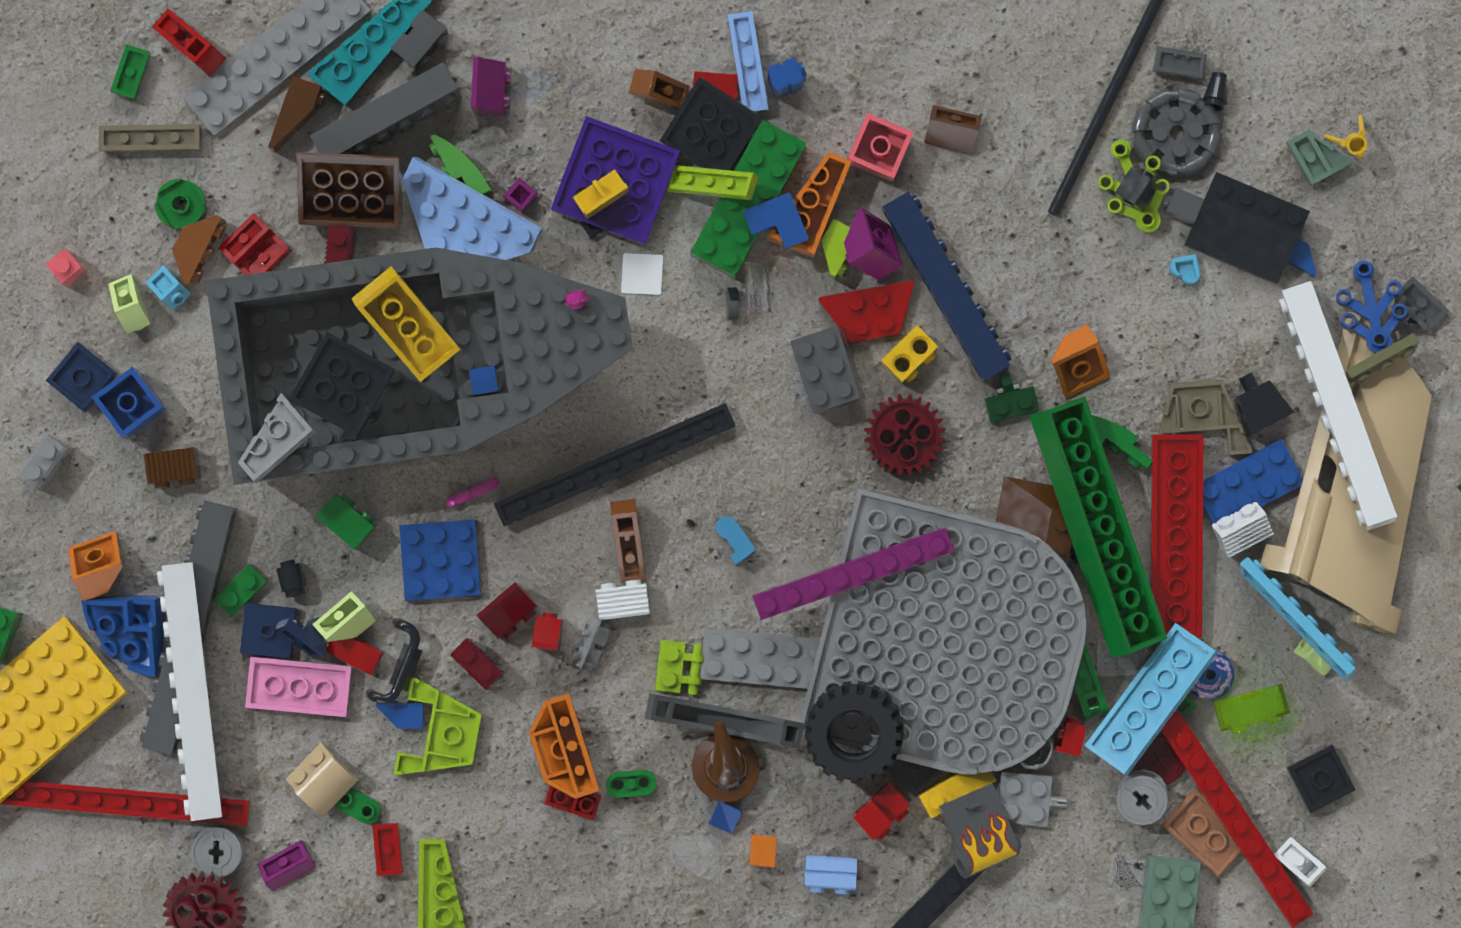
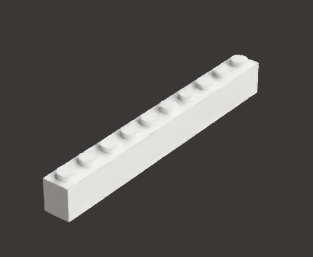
(1338, 406)
(191, 691)

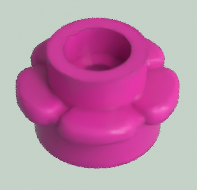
(576, 299)

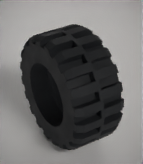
(845, 764)

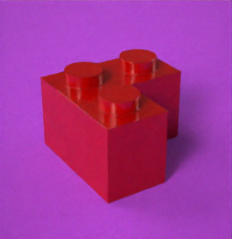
(880, 810)

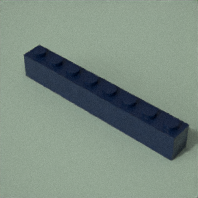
(946, 287)

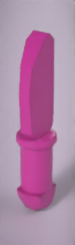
(473, 492)

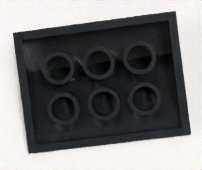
(1247, 228)

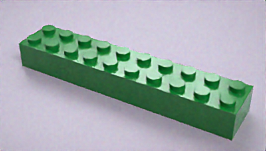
(1098, 527)

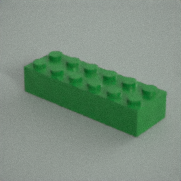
(726, 235)

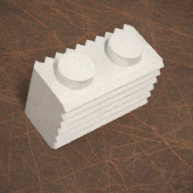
(1242, 529)
(622, 601)

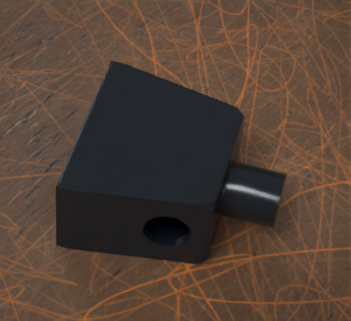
(1260, 404)

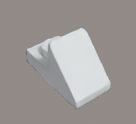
(1300, 862)

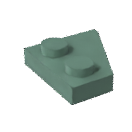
(1316, 157)

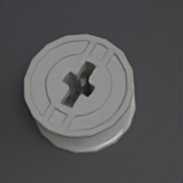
(1146, 783)
(229, 842)

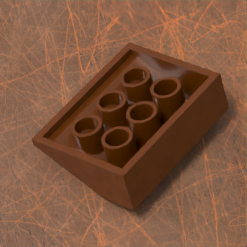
(349, 190)

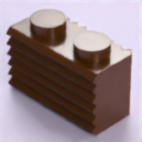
(172, 466)

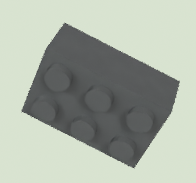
(827, 369)

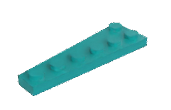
(364, 52)

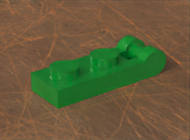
(1088, 686)

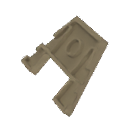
(1201, 408)

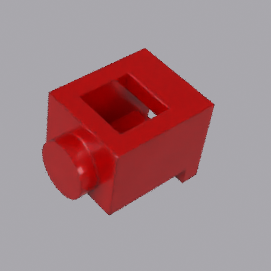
(1070, 737)

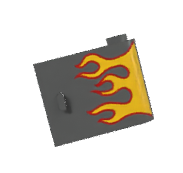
(980, 833)

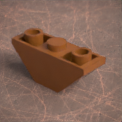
(196, 246)

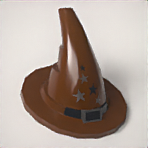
(725, 766)

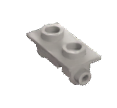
(593, 633)

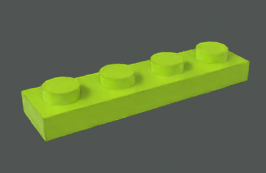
(712, 182)

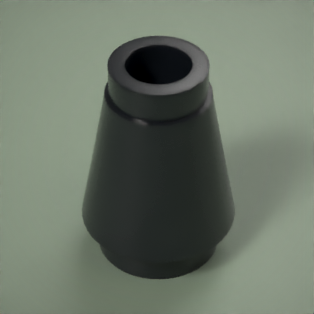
(1216, 91)

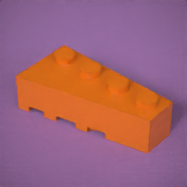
(817, 201)

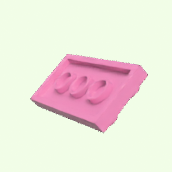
(298, 687)

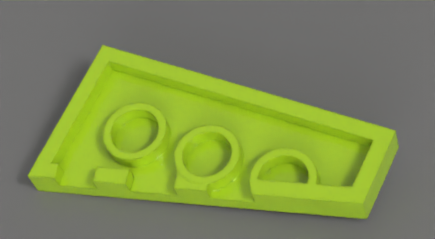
(436, 887)

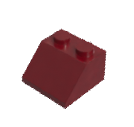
(508, 611)

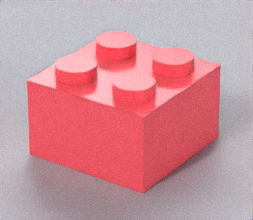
(880, 147)

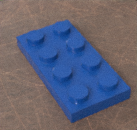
(1253, 479)

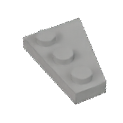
(277, 439)

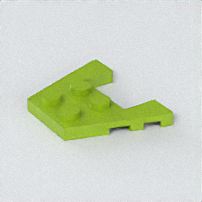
(450, 735)

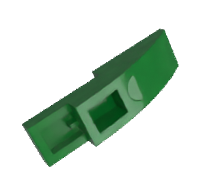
(1121, 440)

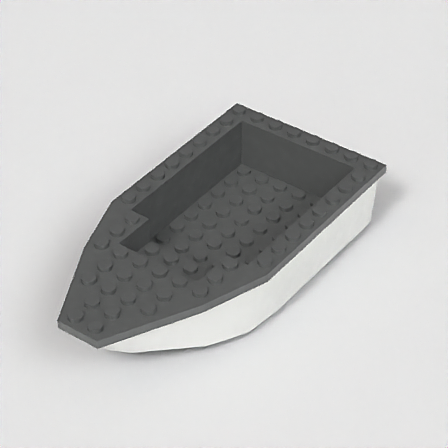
(489, 307)

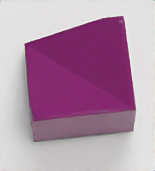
(521, 195)

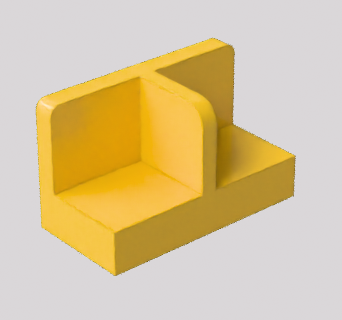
(601, 194)

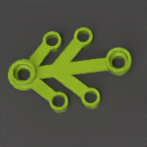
(1157, 199)

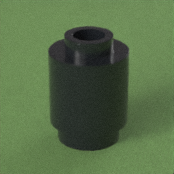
(291, 578)

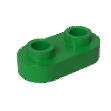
(631, 783)
(356, 805)

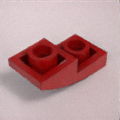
(356, 653)
(583, 806)

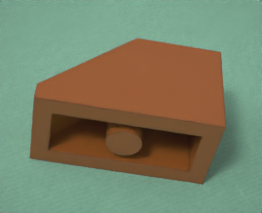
(658, 88)

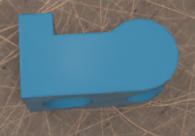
(730, 530)

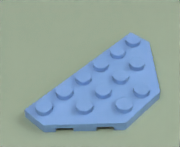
(463, 218)

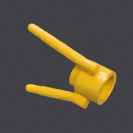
(1354, 142)

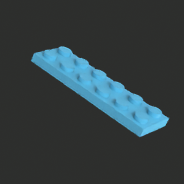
(1304, 625)
(1151, 699)

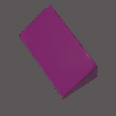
(286, 866)

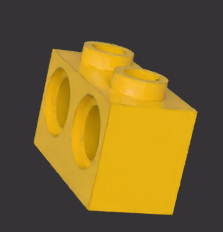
(905, 351)

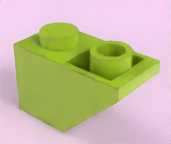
(834, 248)

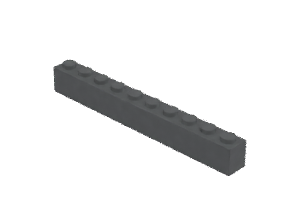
(208, 556)

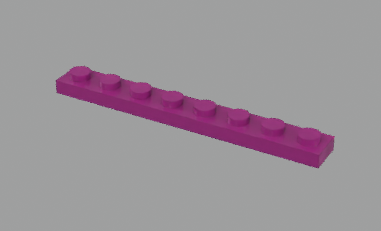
(853, 573)

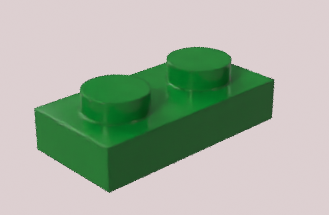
(130, 72)
(240, 590)

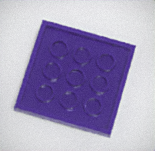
(639, 163)

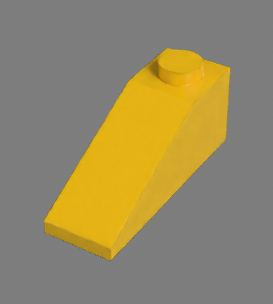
(952, 788)

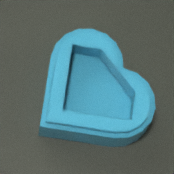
(1186, 268)

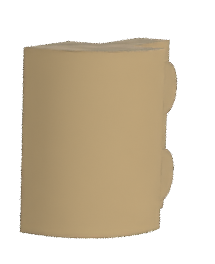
(321, 780)

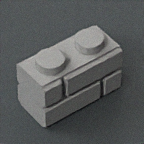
(44, 463)

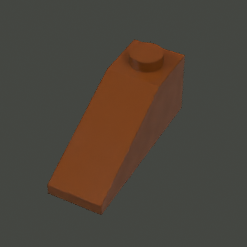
(627, 540)

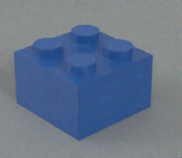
(129, 403)

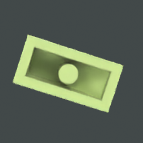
(128, 304)
(345, 619)

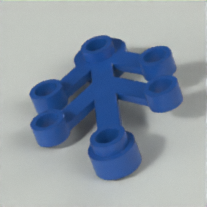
(1372, 311)

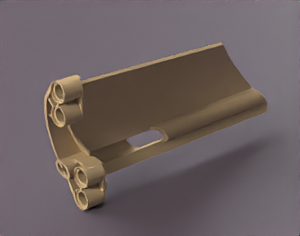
(1325, 539)

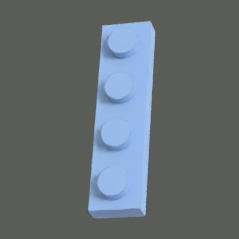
(748, 61)

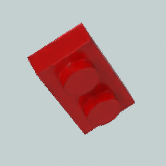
(387, 849)

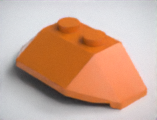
(562, 748)

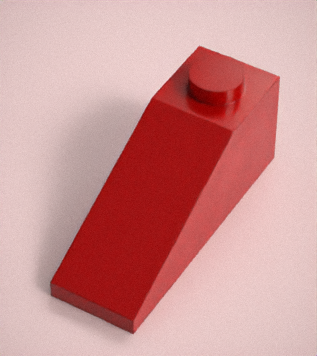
(189, 42)

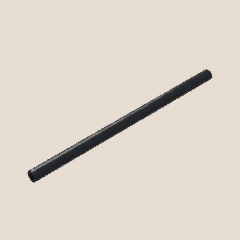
(1104, 107)

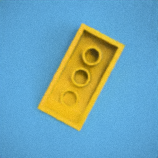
(405, 323)

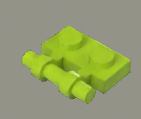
(670, 667)

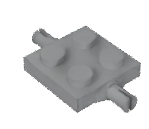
(1027, 797)

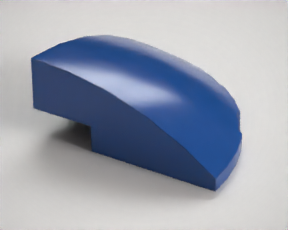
(129, 629)

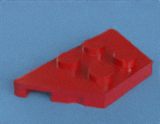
(869, 311)

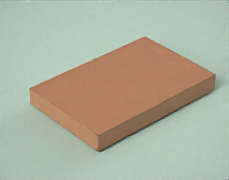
(1201, 832)

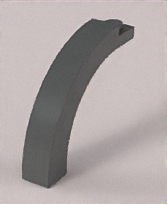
(736, 721)

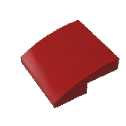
(254, 247)

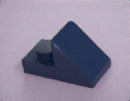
(306, 639)

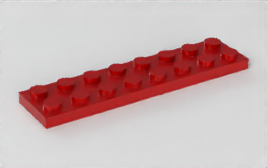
(1177, 529)

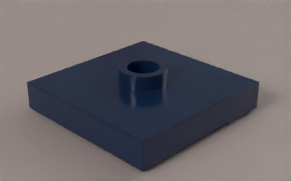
(81, 376)
(259, 632)

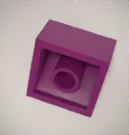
(489, 87)
(872, 246)

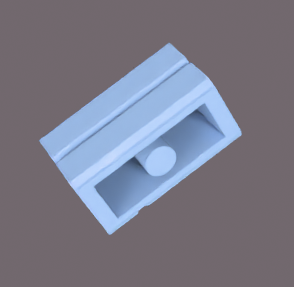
(830, 872)

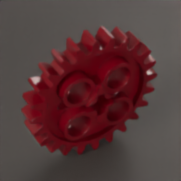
(886, 421)
(204, 909)

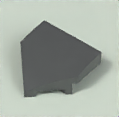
(1422, 307)

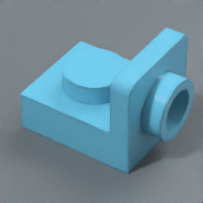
(168, 288)

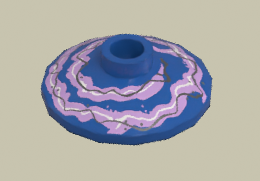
(1221, 682)

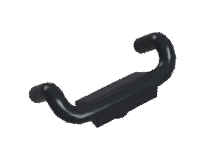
(405, 666)

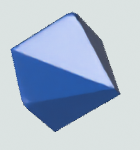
(725, 817)

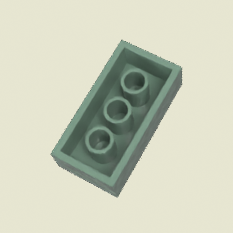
(1169, 892)

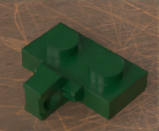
(1010, 401)

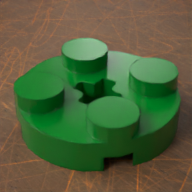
(185, 190)

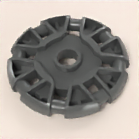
(1184, 119)

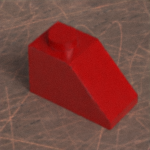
(547, 631)

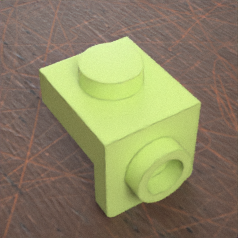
(1307, 653)

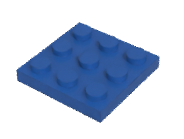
(440, 560)

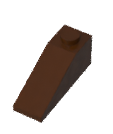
(297, 109)

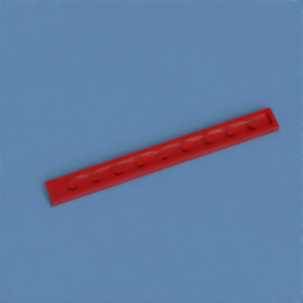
(120, 802)
(1235, 820)

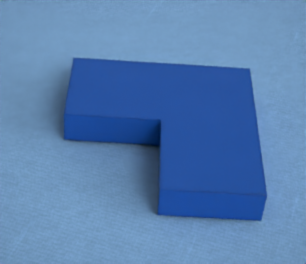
(779, 213)

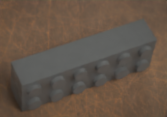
(389, 114)

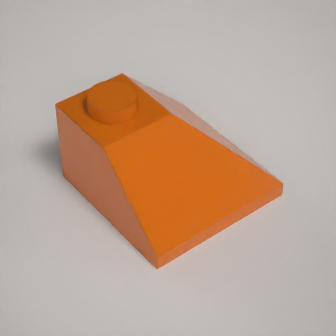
(1079, 362)
(95, 565)

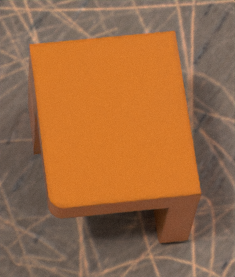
(763, 850)

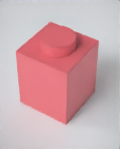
(66, 267)

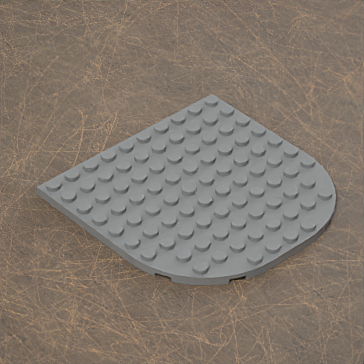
(964, 644)

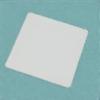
(642, 274)

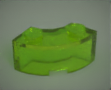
(1252, 707)

